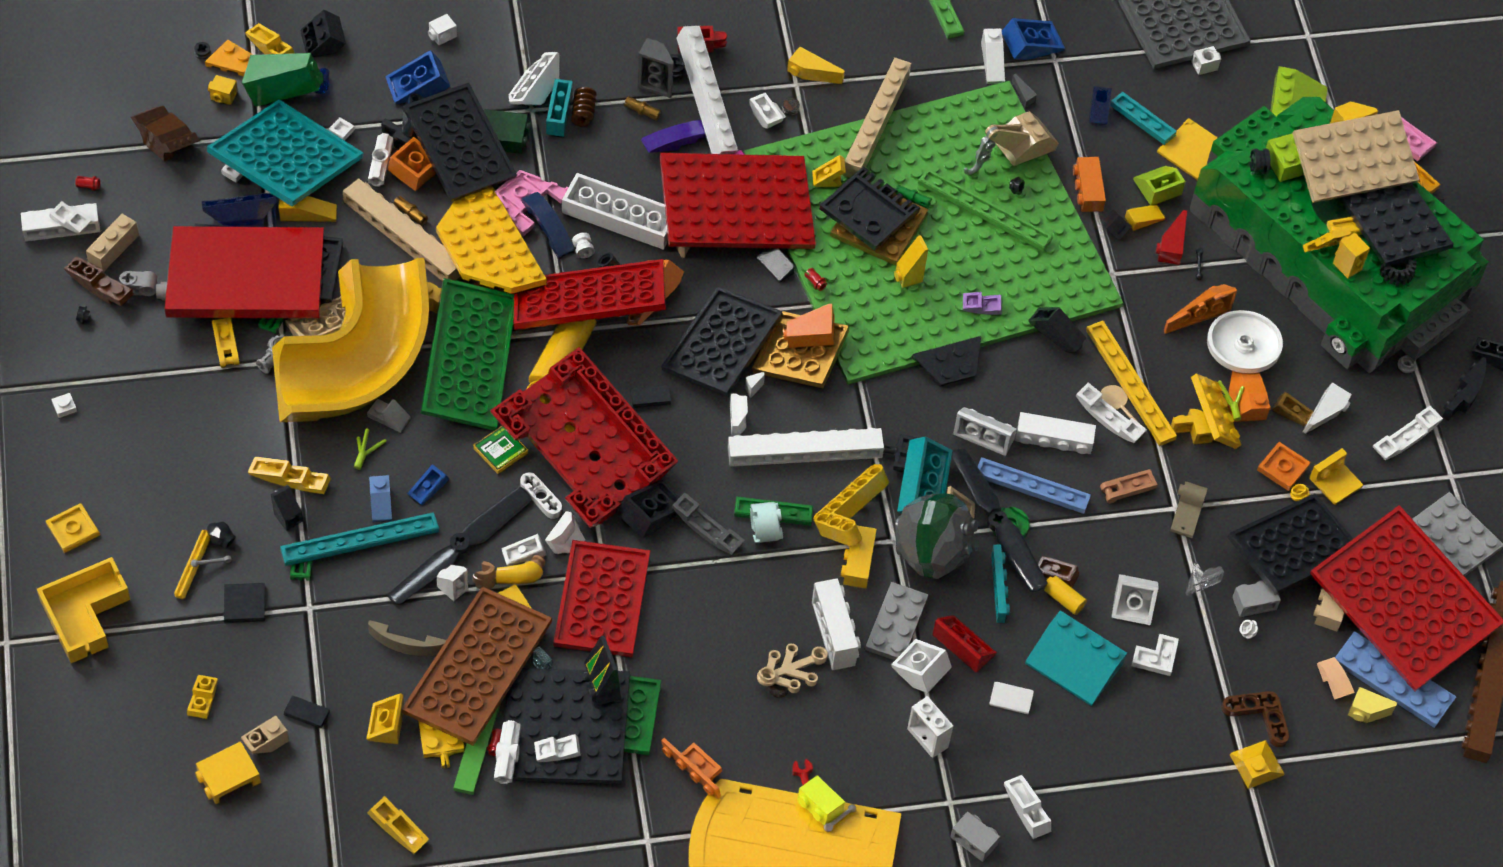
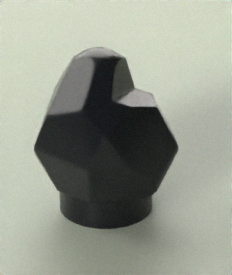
(220, 534)

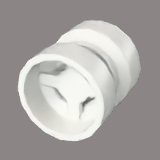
(583, 245)

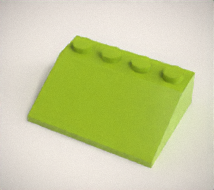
(1291, 86)

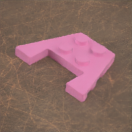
(520, 187)

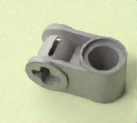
(141, 282)

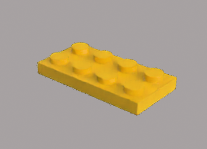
(1216, 411)

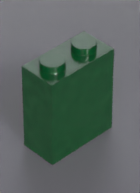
(510, 129)

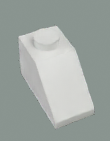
(453, 581)

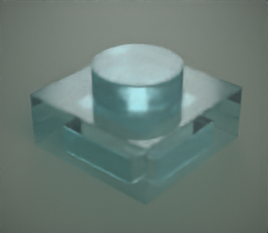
(541, 659)

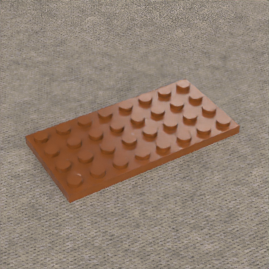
(477, 666)

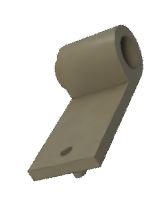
(1188, 509)

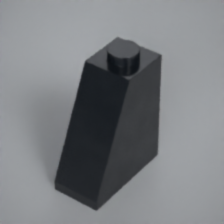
(1058, 328)

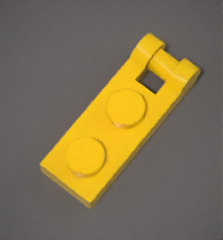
(225, 341)

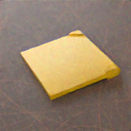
(1189, 148)

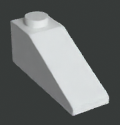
(993, 55)
(1330, 405)

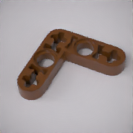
(1266, 709)

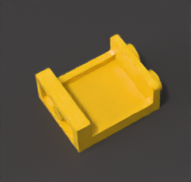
(226, 771)

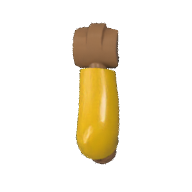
(516, 574)

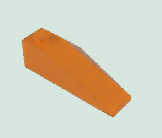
(673, 277)
(1211, 303)
(1254, 401)

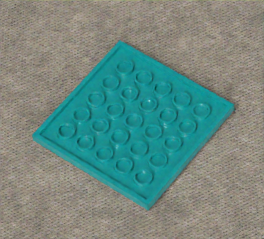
(285, 152)

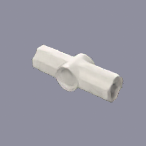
(380, 160)
(507, 752)

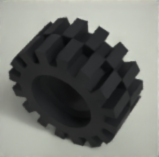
(1399, 276)

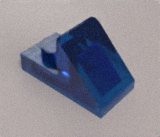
(1100, 105)

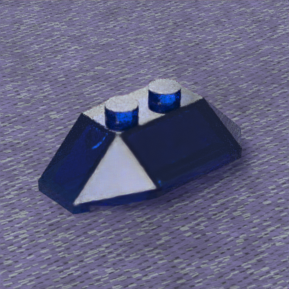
(240, 209)

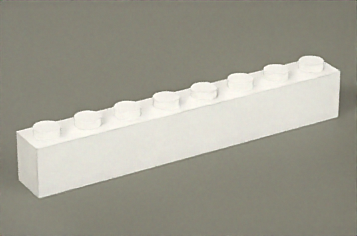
(706, 91)
(805, 447)

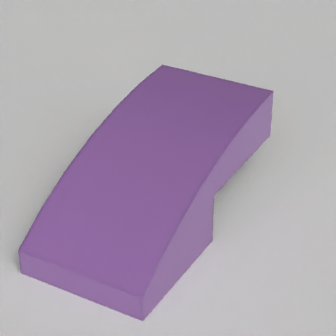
(980, 304)

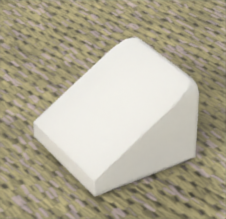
(754, 383)

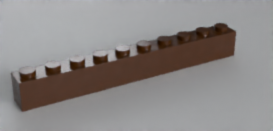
(1487, 693)

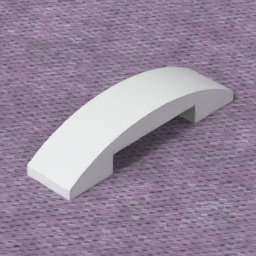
(1108, 416)
(1409, 434)

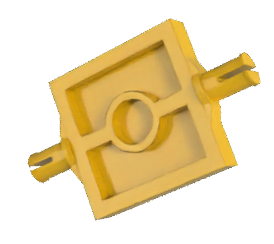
(439, 744)

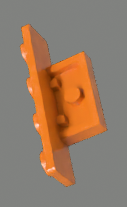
(697, 763)

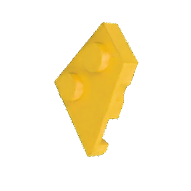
(1327, 240)

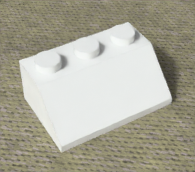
(984, 431)

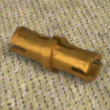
(642, 108)
(411, 210)

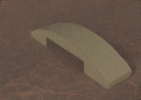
(403, 644)

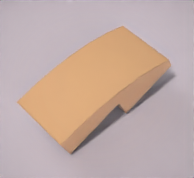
(1336, 677)

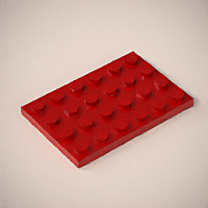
(602, 597)

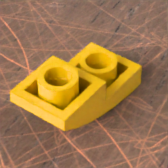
(202, 697)

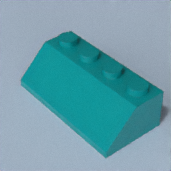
(924, 470)

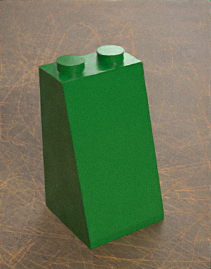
(280, 77)

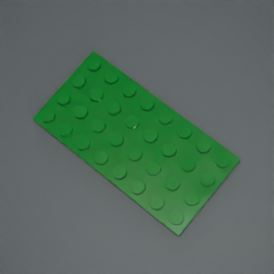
(468, 354)

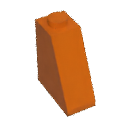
(812, 328)

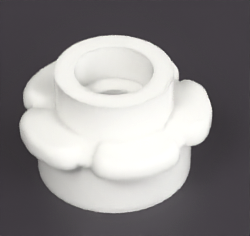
(1249, 628)

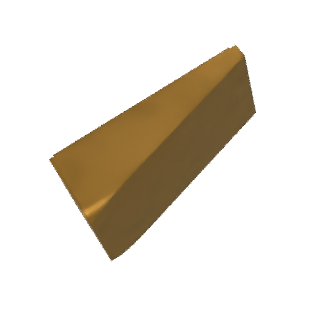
(1292, 409)

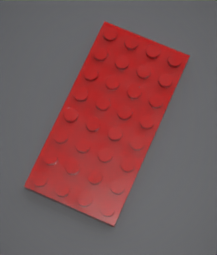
(592, 295)

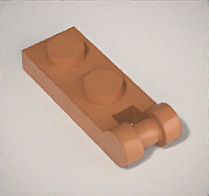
(1129, 485)

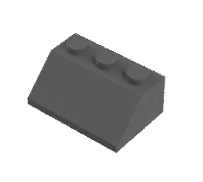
(655, 68)

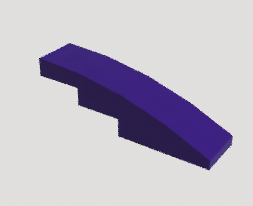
(674, 136)

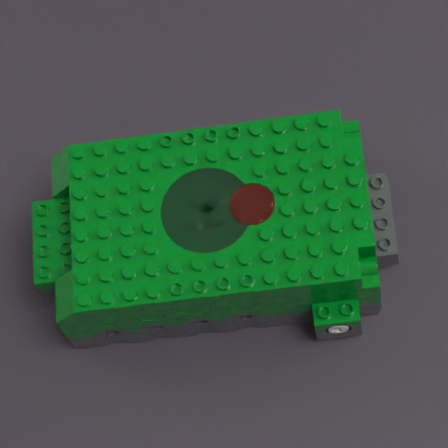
(1274, 219)

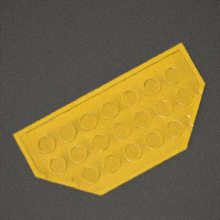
(488, 244)

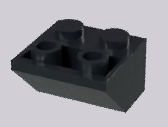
(323, 34)

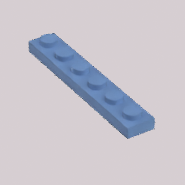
(1034, 485)

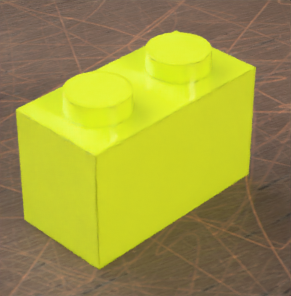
(820, 800)

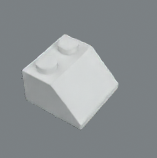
(1134, 599)
(922, 665)

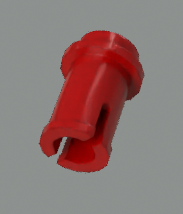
(88, 182)
(818, 281)
(495, 738)

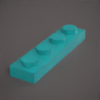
(1143, 118)
(1000, 590)

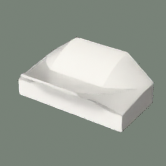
(766, 111)
(738, 413)
(563, 533)

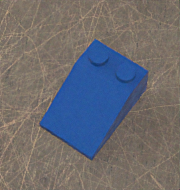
(1031, 38)
(421, 76)

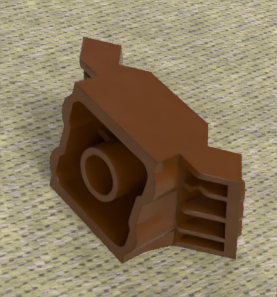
(163, 132)

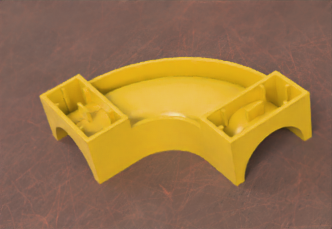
(366, 355)

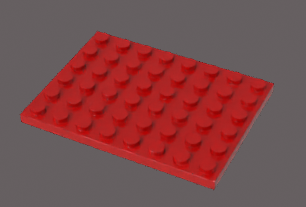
(736, 201)
(1407, 598)

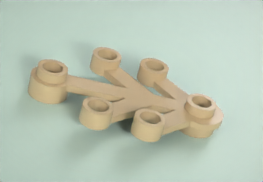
(791, 669)

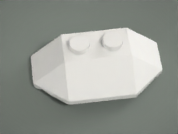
(536, 81)

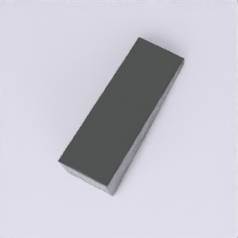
(1025, 93)

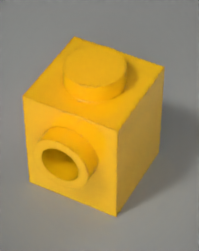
(223, 89)

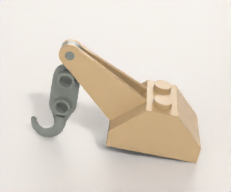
(1019, 140)

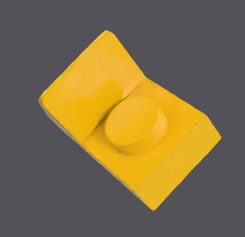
(829, 173)

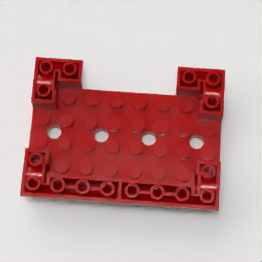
(602, 426)

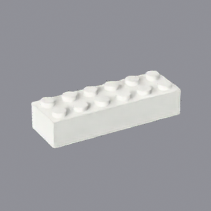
(616, 210)

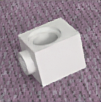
(442, 29)
(1206, 60)

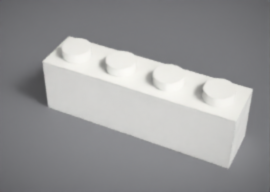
(39, 226)
(1055, 433)

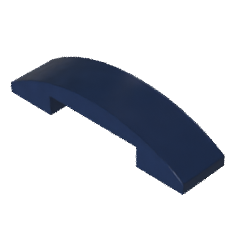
(550, 223)

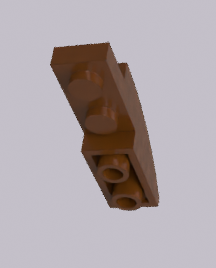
(97, 282)

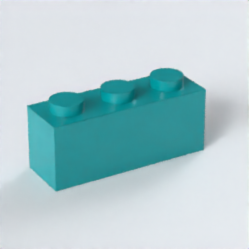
(559, 107)

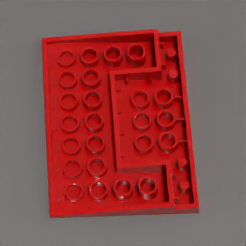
(245, 272)

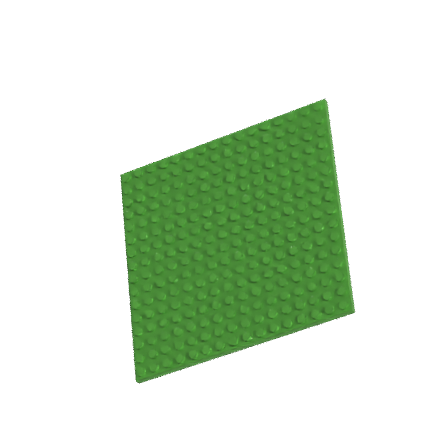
(963, 249)

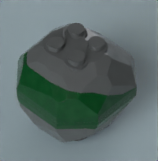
(936, 534)

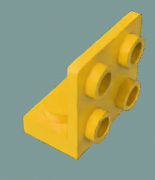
(1335, 478)

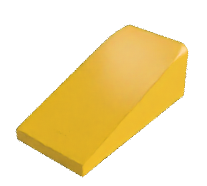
(1143, 216)

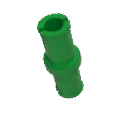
(914, 196)

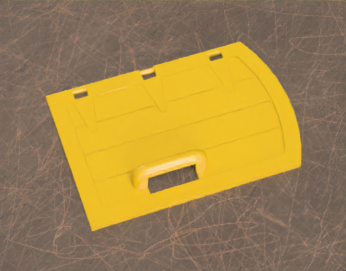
(776, 831)

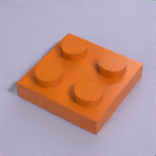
(1283, 466)

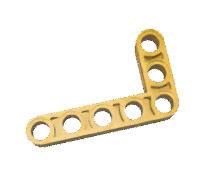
(834, 518)

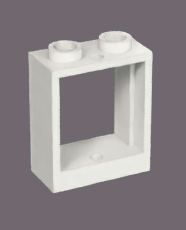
(937, 730)

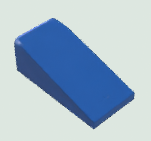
(428, 485)

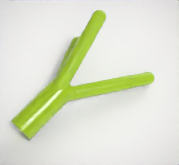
(1234, 405)
(362, 446)

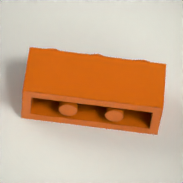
(1089, 184)

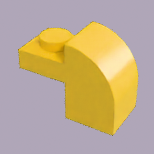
(1195, 424)

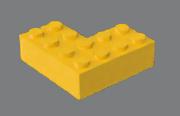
(76, 600)

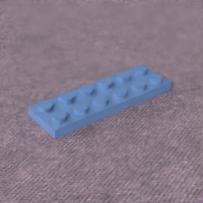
(1367, 664)

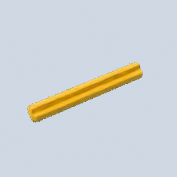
(190, 571)

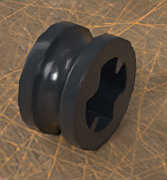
(202, 45)

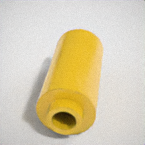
(1065, 594)

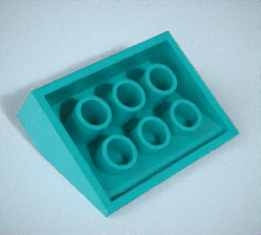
(1076, 658)

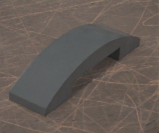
(705, 526)

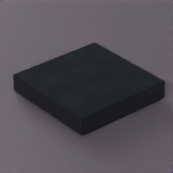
(244, 602)

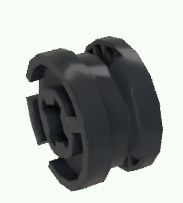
(1260, 161)

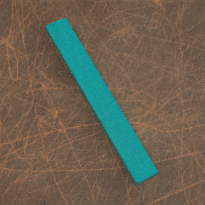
(359, 539)

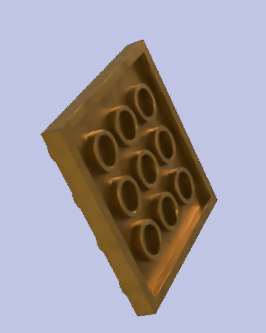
(894, 247)
(798, 364)

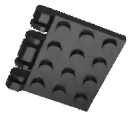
(867, 209)

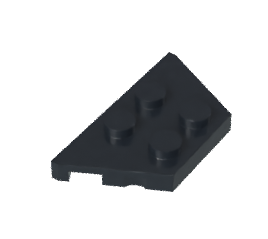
(951, 362)

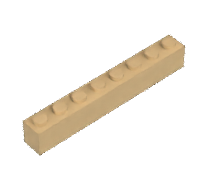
(877, 117)
(400, 229)

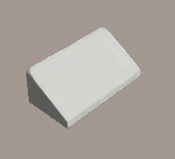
(1011, 697)

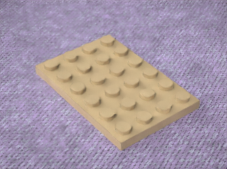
(1355, 156)

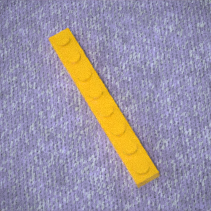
(1131, 383)

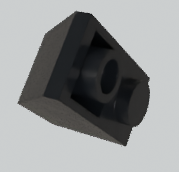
(286, 508)

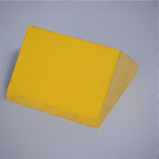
(386, 720)

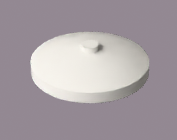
(1244, 341)

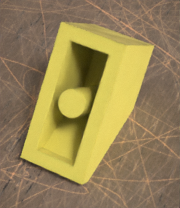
(1370, 706)

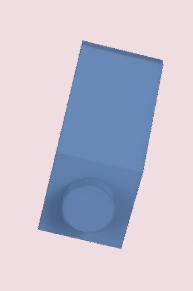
(380, 498)

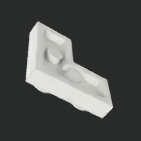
(1157, 660)

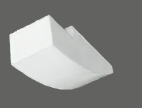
(1028, 806)

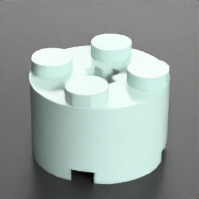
(765, 522)

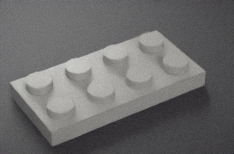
(896, 621)

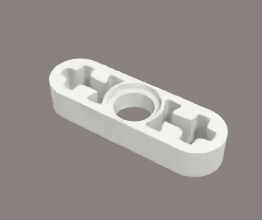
(541, 503)

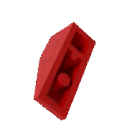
(1172, 242)

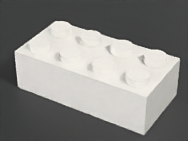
(835, 624)

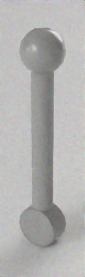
(226, 559)
(829, 826)

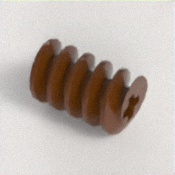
(583, 106)

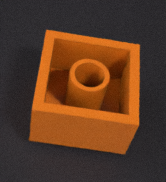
(411, 164)

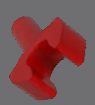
(803, 773)

